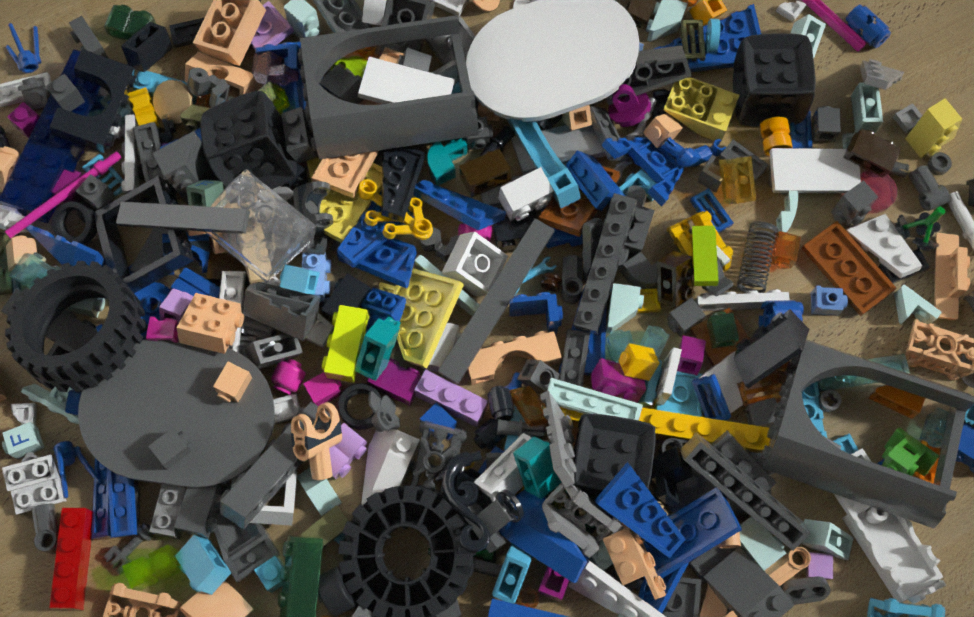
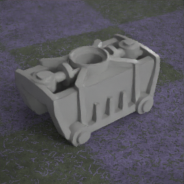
(574, 526)

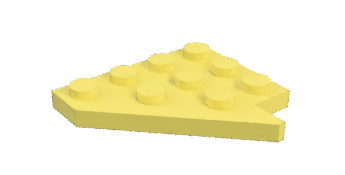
(345, 209)
(425, 315)

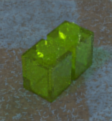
(160, 562)

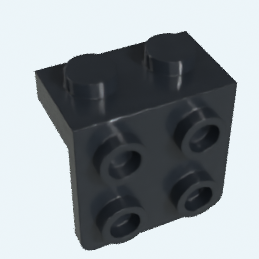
(510, 233)

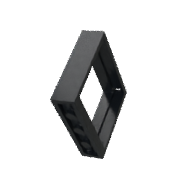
(112, 246)

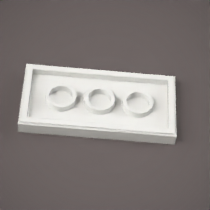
(393, 83)
(812, 171)

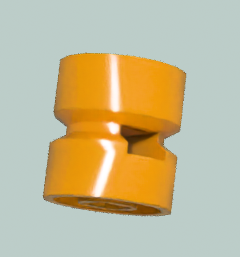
(775, 134)

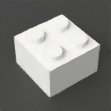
(526, 194)
(475, 263)

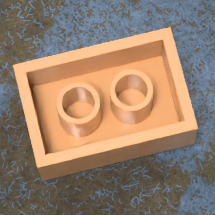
(229, 29)

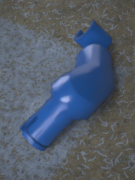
(691, 157)

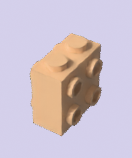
(210, 323)

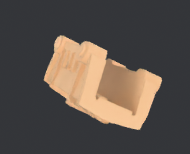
(937, 358)
(139, 600)

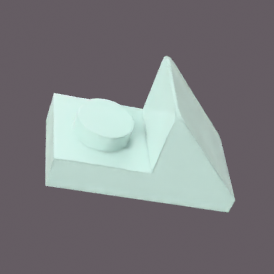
(910, 302)

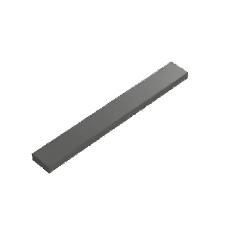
(496, 301)

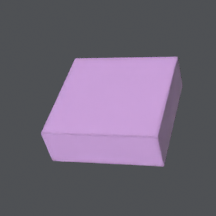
(820, 565)

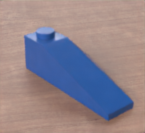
(536, 539)

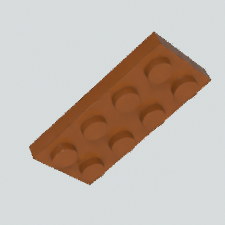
(573, 216)
(848, 268)

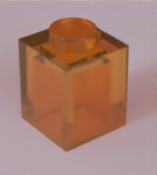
(785, 250)

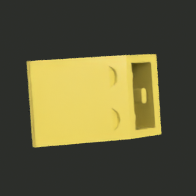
(701, 107)

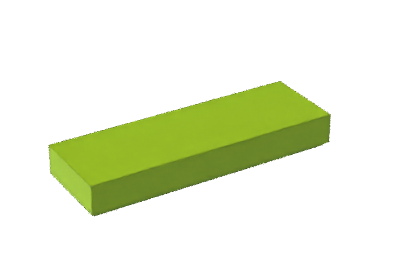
(704, 256)

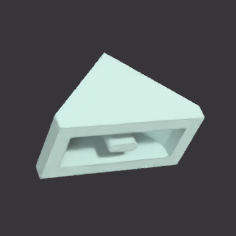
(319, 492)

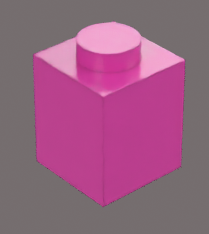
(323, 389)

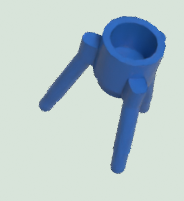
(27, 61)
(65, 456)

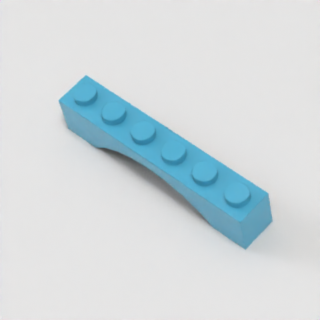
(542, 155)

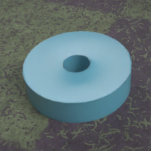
(712, 36)

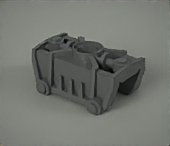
(425, 450)

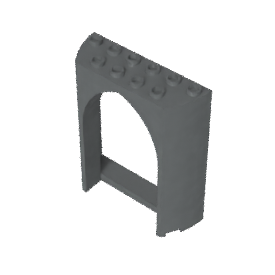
(354, 128)
(807, 456)

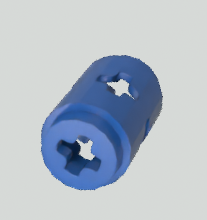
(873, 33)

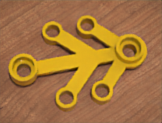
(417, 226)

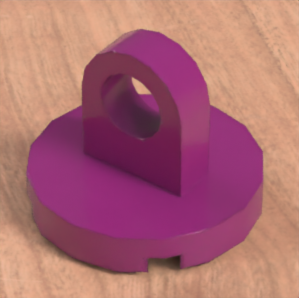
(629, 109)

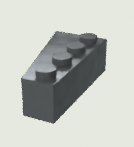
(656, 69)

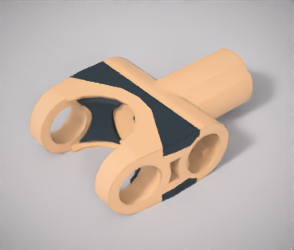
(316, 439)

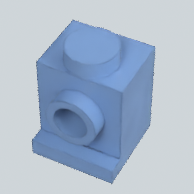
(823, 306)

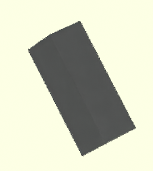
(342, 15)

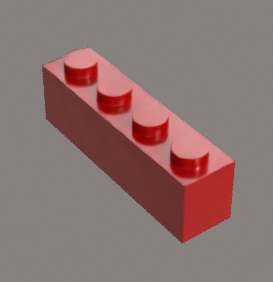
(72, 559)

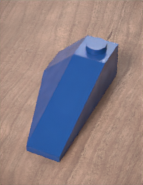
(63, 250)

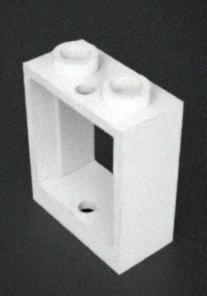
(276, 514)

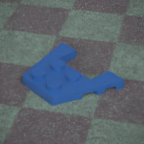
(653, 160)

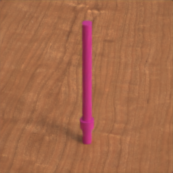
(100, 168)

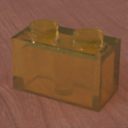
(737, 180)

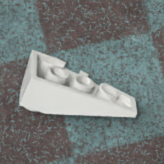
(388, 461)

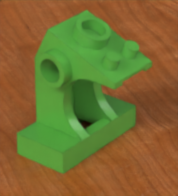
(901, 460)

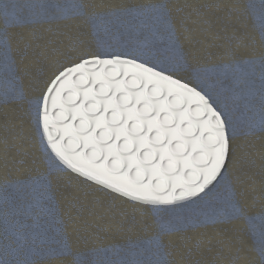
(552, 57)

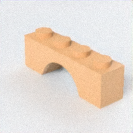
(539, 347)

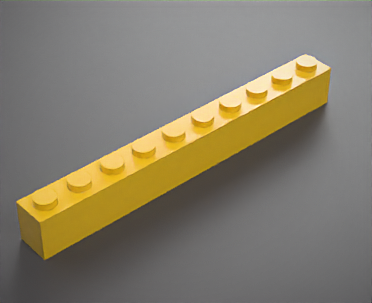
(685, 426)

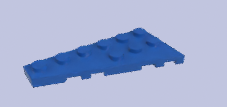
(732, 32)

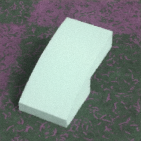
(787, 216)

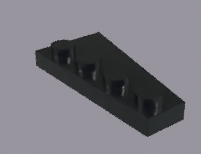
(399, 177)

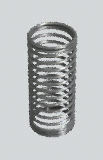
(758, 233)

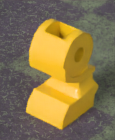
(143, 106)

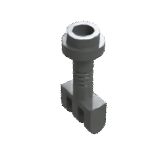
(121, 555)

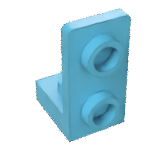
(639, 179)

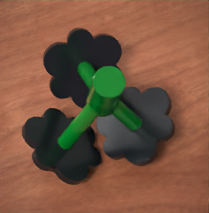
(926, 225)

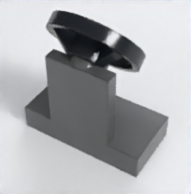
(497, 516)

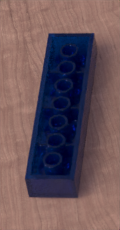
(49, 155)

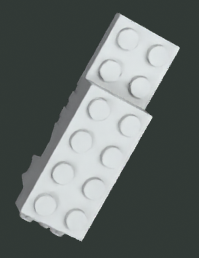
(893, 549)

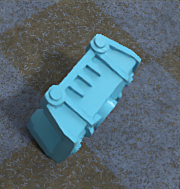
(898, 609)

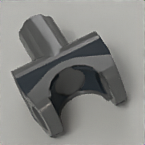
(308, 200)

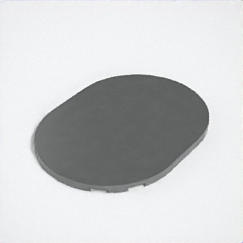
(173, 388)

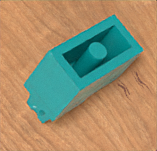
(377, 348)
(536, 467)

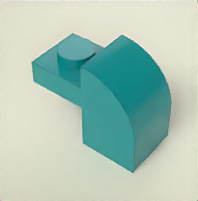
(440, 160)

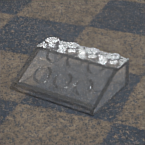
(273, 231)

